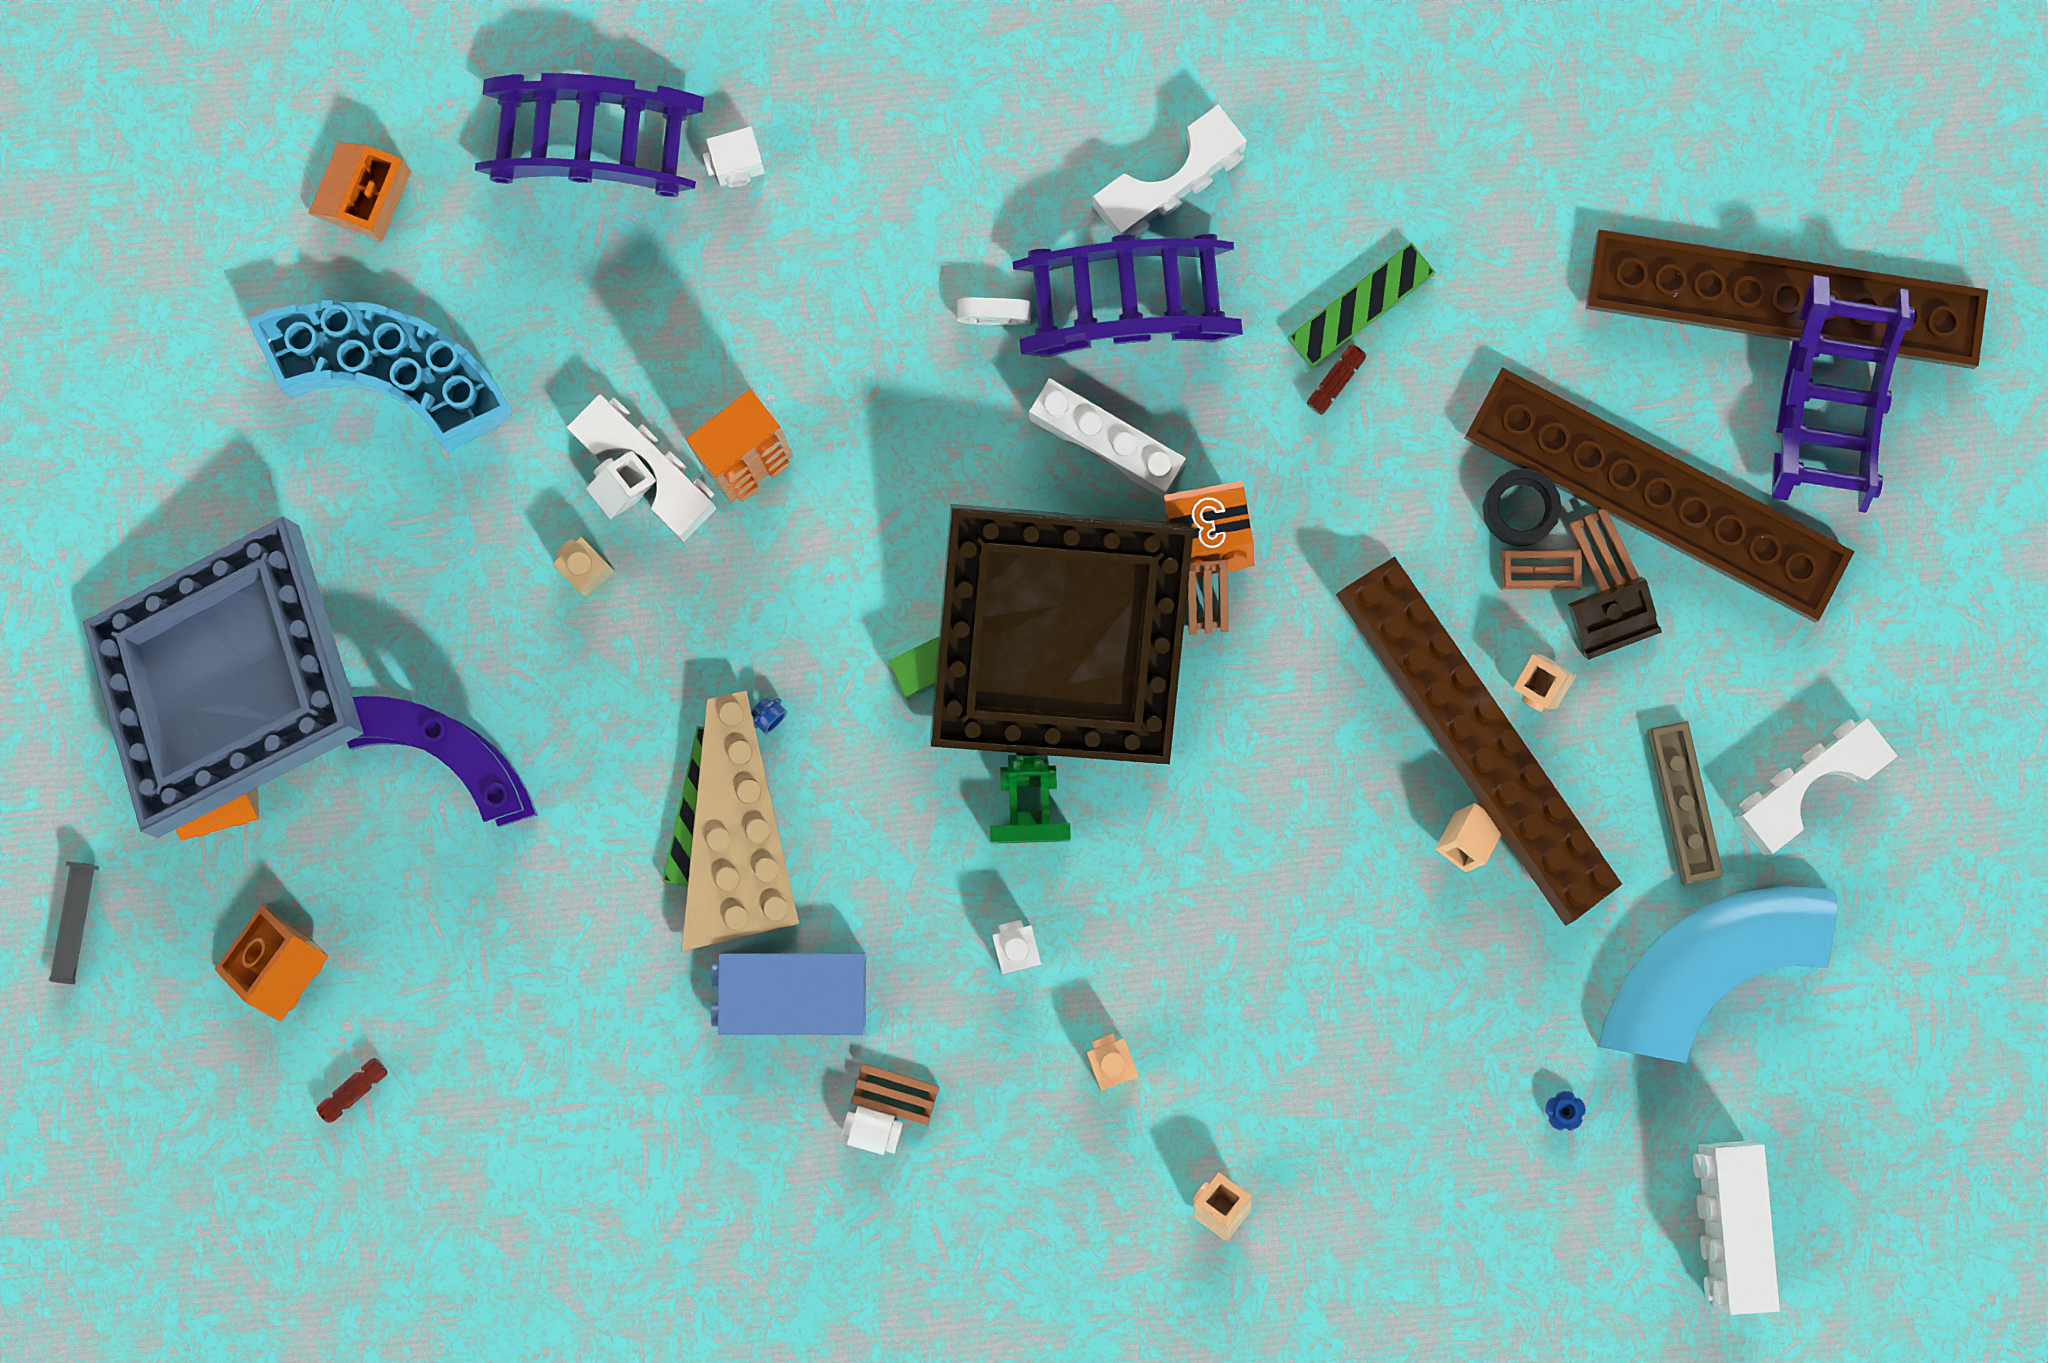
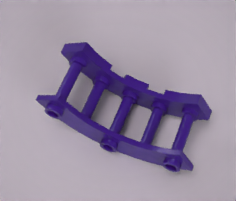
(588, 92)
(1131, 326)
(1800, 388)
(475, 760)

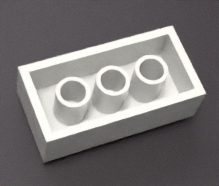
(1737, 1227)

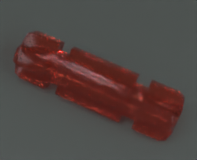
(1336, 379)
(351, 1090)

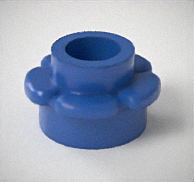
(768, 714)
(1557, 1118)

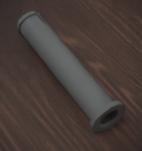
(72, 922)

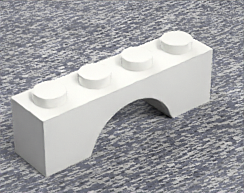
(1131, 203)
(608, 433)
(1119, 443)
(1776, 816)

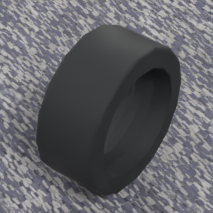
(1539, 483)

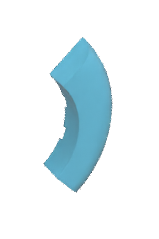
(385, 353)
(1711, 955)

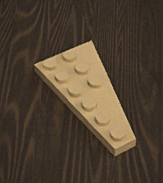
(736, 853)

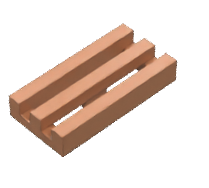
(1616, 543)
(1508, 570)
(1208, 622)
(927, 1103)

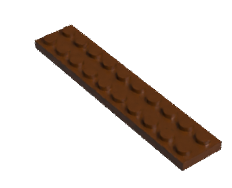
(1767, 294)
(1660, 495)
(1479, 740)

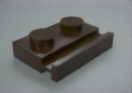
(1614, 618)

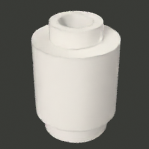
(872, 1131)

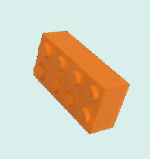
(741, 447)

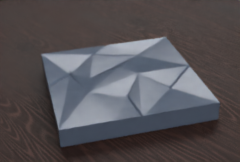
(221, 678)

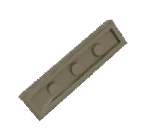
(1685, 803)

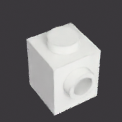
(734, 157)
(620, 483)
(1016, 947)

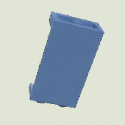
(790, 994)

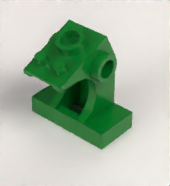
(1032, 825)

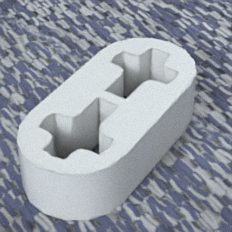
(994, 311)

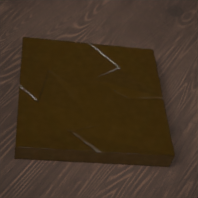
(1060, 634)

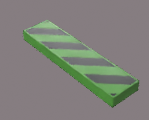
(1361, 305)
(681, 844)

